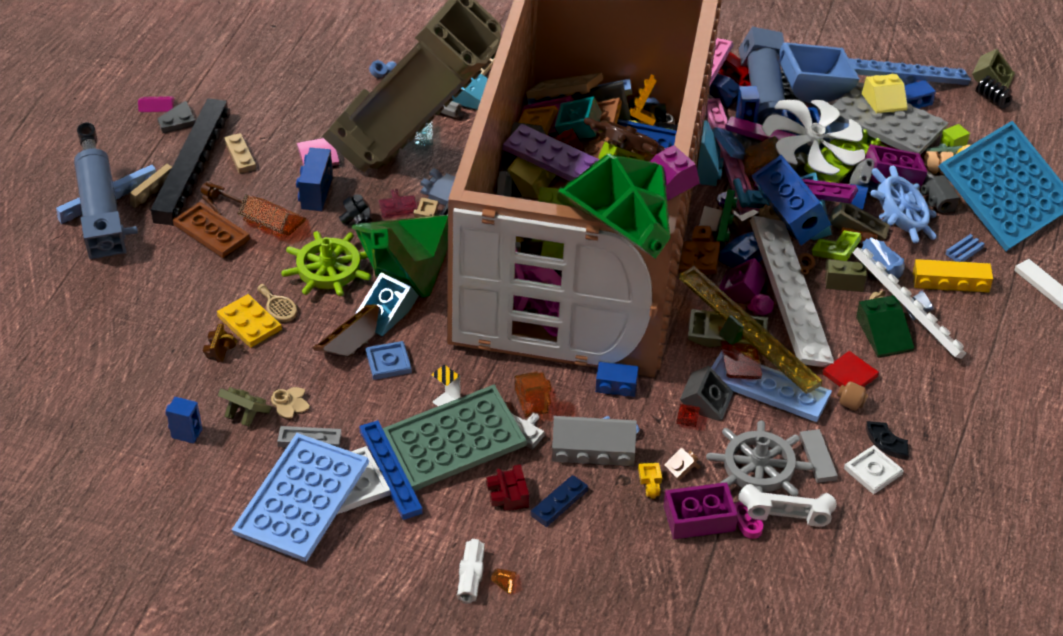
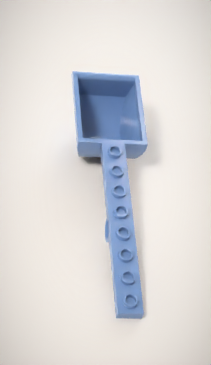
(829, 74)

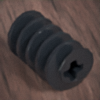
(994, 92)

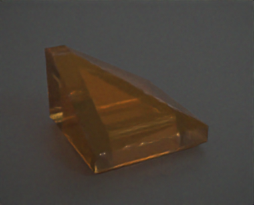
(504, 579)

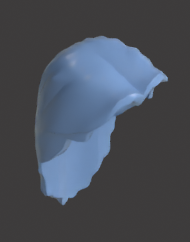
(891, 260)

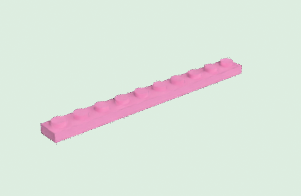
(733, 166)

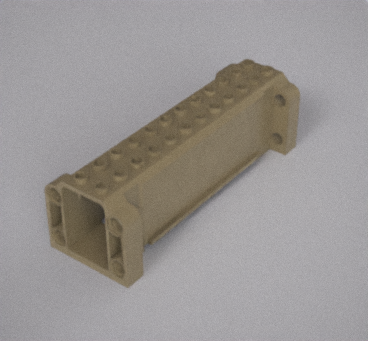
(443, 61)

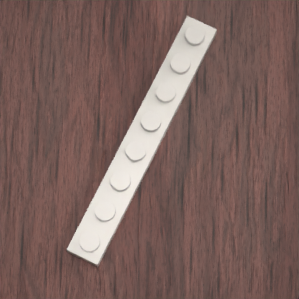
(914, 306)

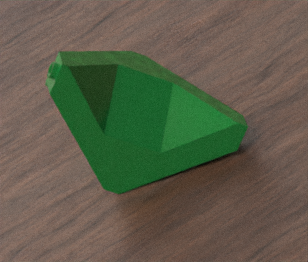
(626, 198)
(407, 249)

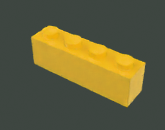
(952, 275)

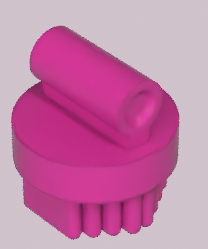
(761, 305)

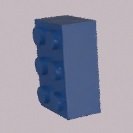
(315, 179)

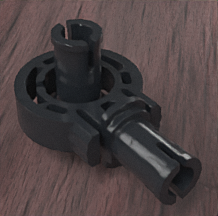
(357, 209)

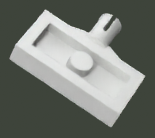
(531, 433)

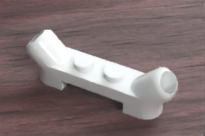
(761, 505)

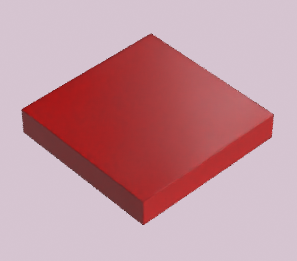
(850, 368)

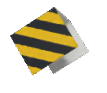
(452, 385)

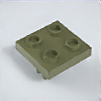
(238, 398)

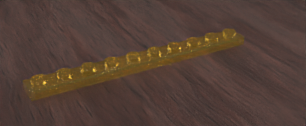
(752, 331)

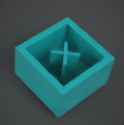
(573, 114)

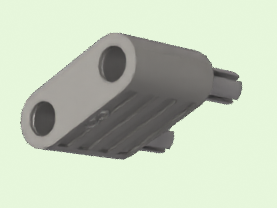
(862, 172)

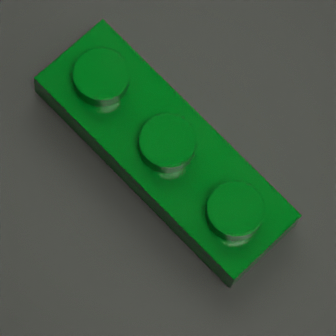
(727, 217)

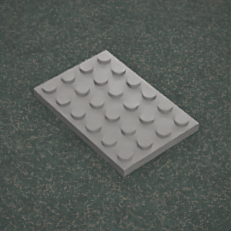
(905, 130)

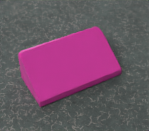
(155, 104)

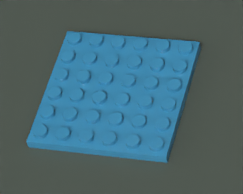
(1006, 185)

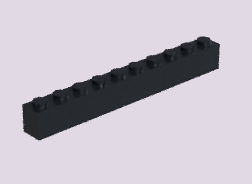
(190, 162)

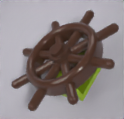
(626, 138)

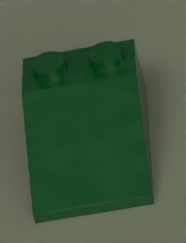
(885, 326)

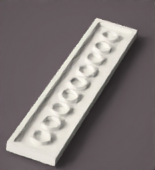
(791, 292)

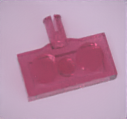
(397, 205)

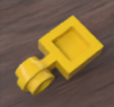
(651, 476)

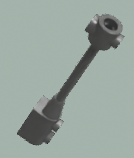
(940, 193)

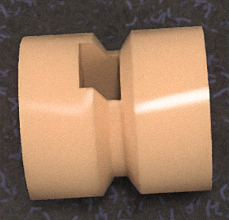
(934, 159)

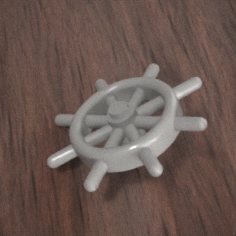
(760, 460)

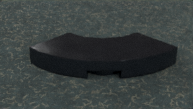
(886, 440)

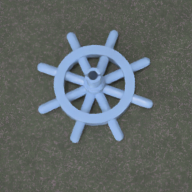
(903, 204)

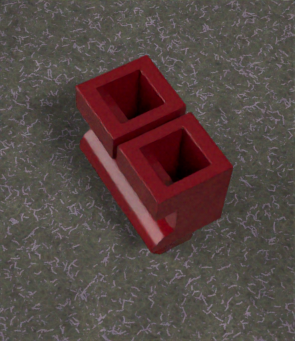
(512, 489)

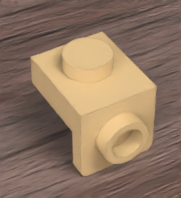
(426, 208)

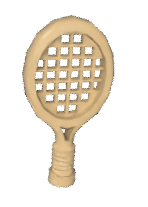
(276, 300)

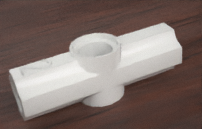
(471, 571)

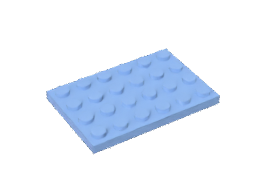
(300, 497)

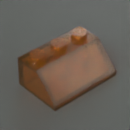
(269, 215)

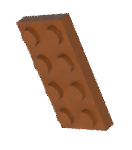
(211, 229)

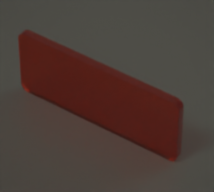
(741, 360)

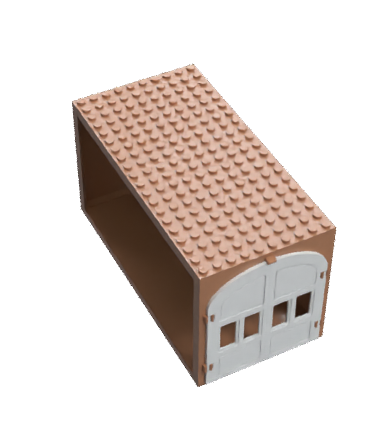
(610, 289)

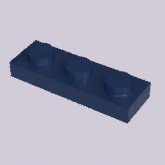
(559, 500)

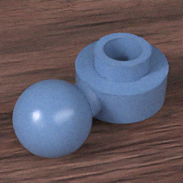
(379, 68)

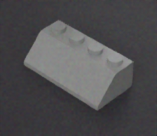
(594, 441)

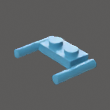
(750, 198)

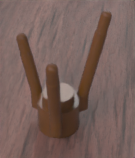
(211, 191)

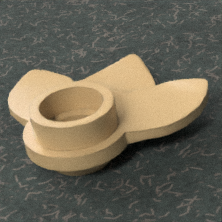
(289, 402)

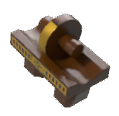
(220, 342)

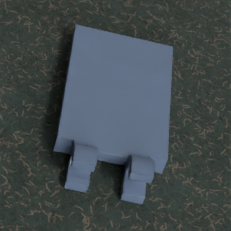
(438, 187)

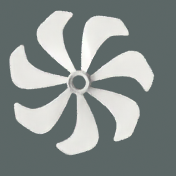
(813, 135)

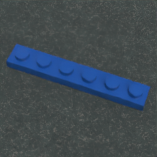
(391, 470)

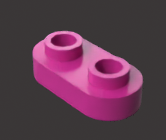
(746, 523)

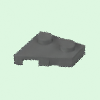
(176, 118)

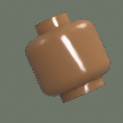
(852, 396)

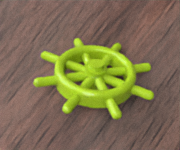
(328, 263)

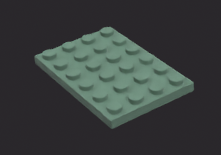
(454, 437)

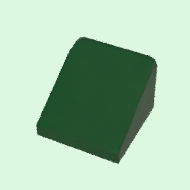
(732, 330)

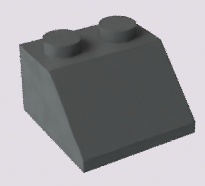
(708, 392)

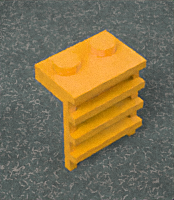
(638, 112)

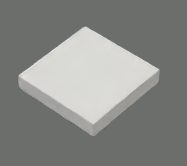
(873, 469)

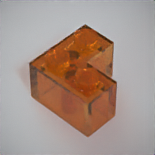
(533, 393)

